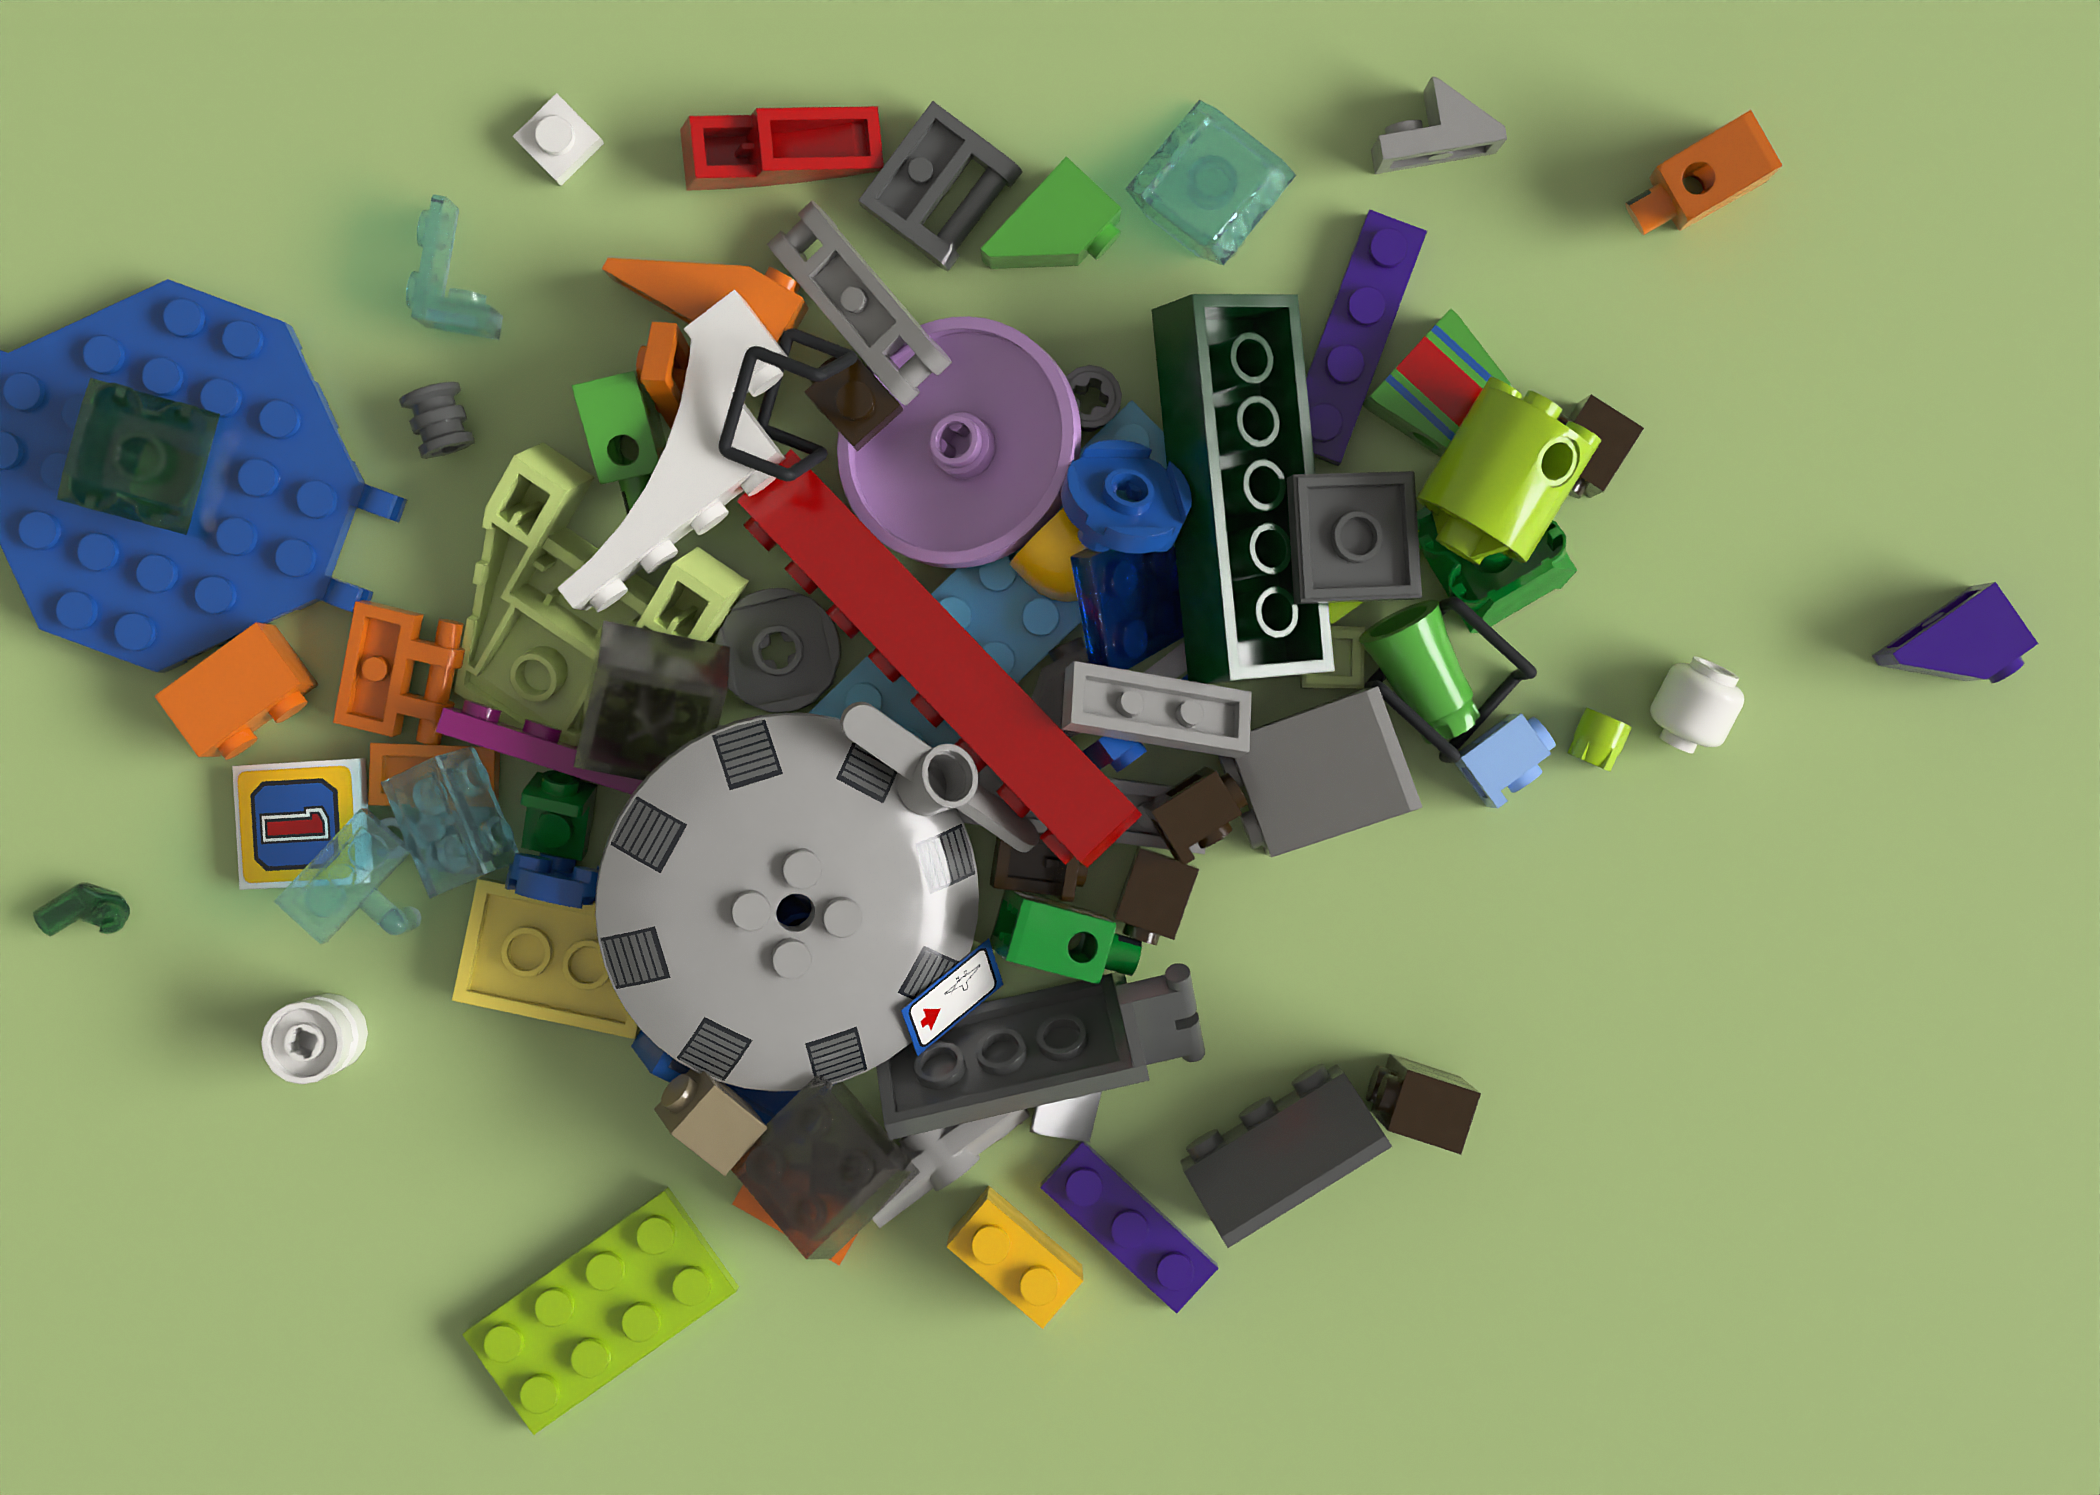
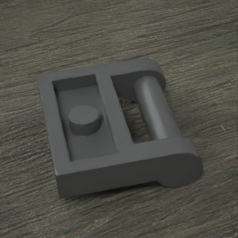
(923, 173)

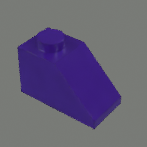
(1964, 640)

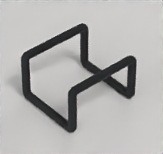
(818, 453)
(1449, 750)

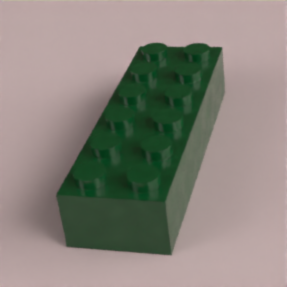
(1236, 433)

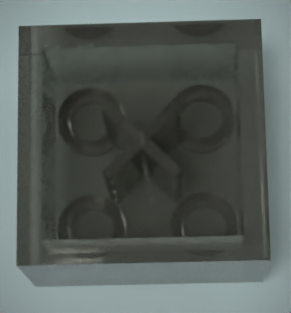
(648, 699)
(823, 1168)

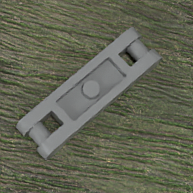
(858, 303)

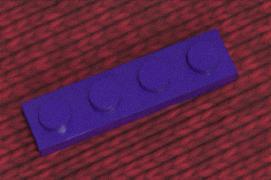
(1358, 329)

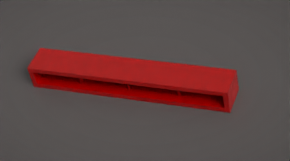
(943, 663)

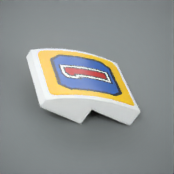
(291, 814)

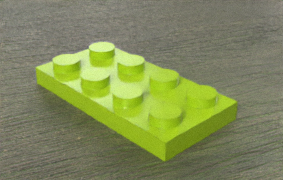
(600, 1311)

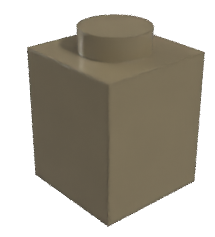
(709, 1119)

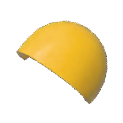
(1046, 559)

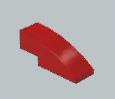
(780, 146)

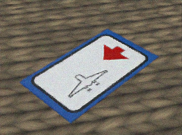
(938, 1010)

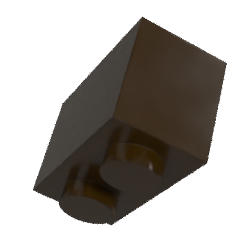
(1423, 1103)

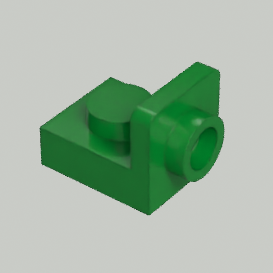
(558, 814)

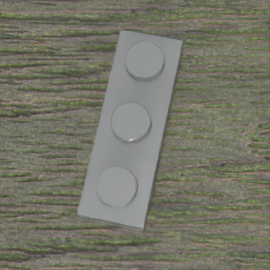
(1156, 710)

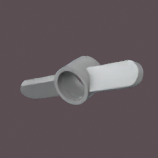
(911, 760)

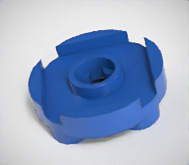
(1122, 525)
(552, 879)

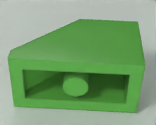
(1056, 224)

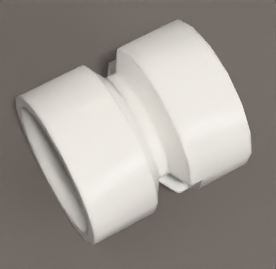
(314, 1038)

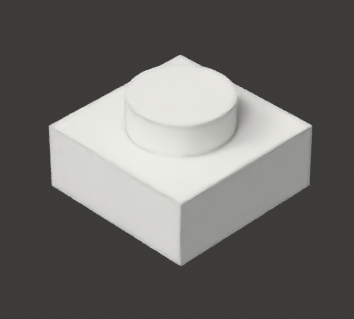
(558, 139)

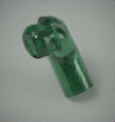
(84, 903)

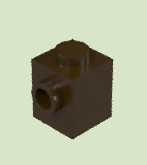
(1617, 438)

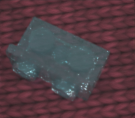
(451, 820)

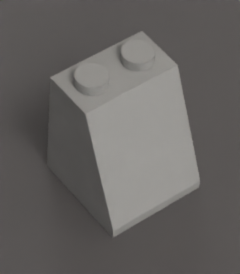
(1322, 774)

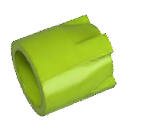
(1599, 739)

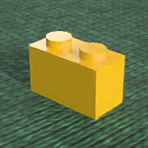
(1015, 1257)

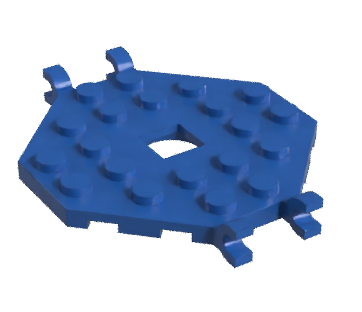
(266, 508)

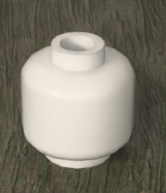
(1697, 704)

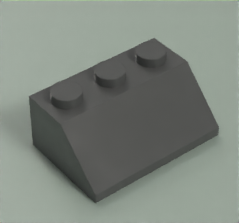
(1282, 1152)

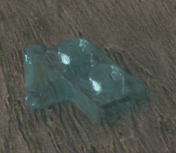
(347, 879)

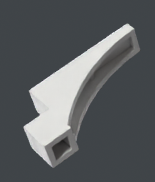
(691, 475)

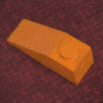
(693, 288)

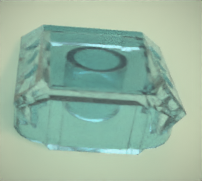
(1210, 184)

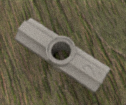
(946, 1155)

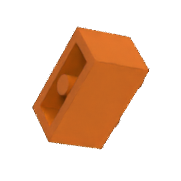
(238, 692)

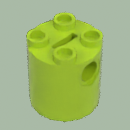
(1505, 474)

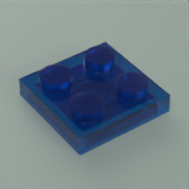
(1127, 604)

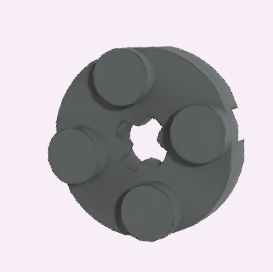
(798, 620)

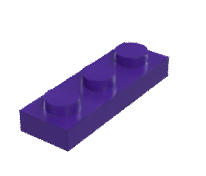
(1129, 1226)

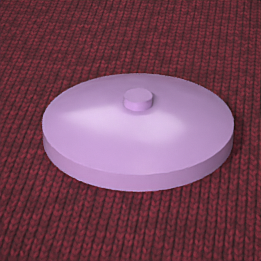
(973, 455)

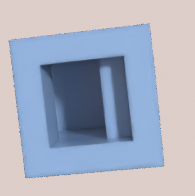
(1505, 757)

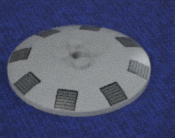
(698, 886)

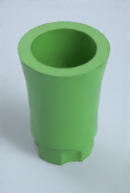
(1423, 667)

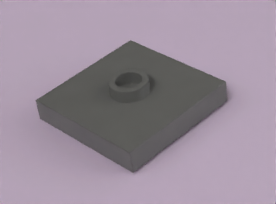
(1354, 537)

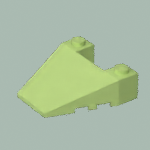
(523, 638)

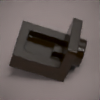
(854, 403)
(1036, 871)

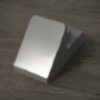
(1454, 133)

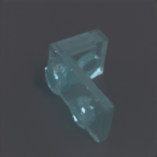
(463, 309)

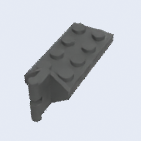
(1042, 1050)

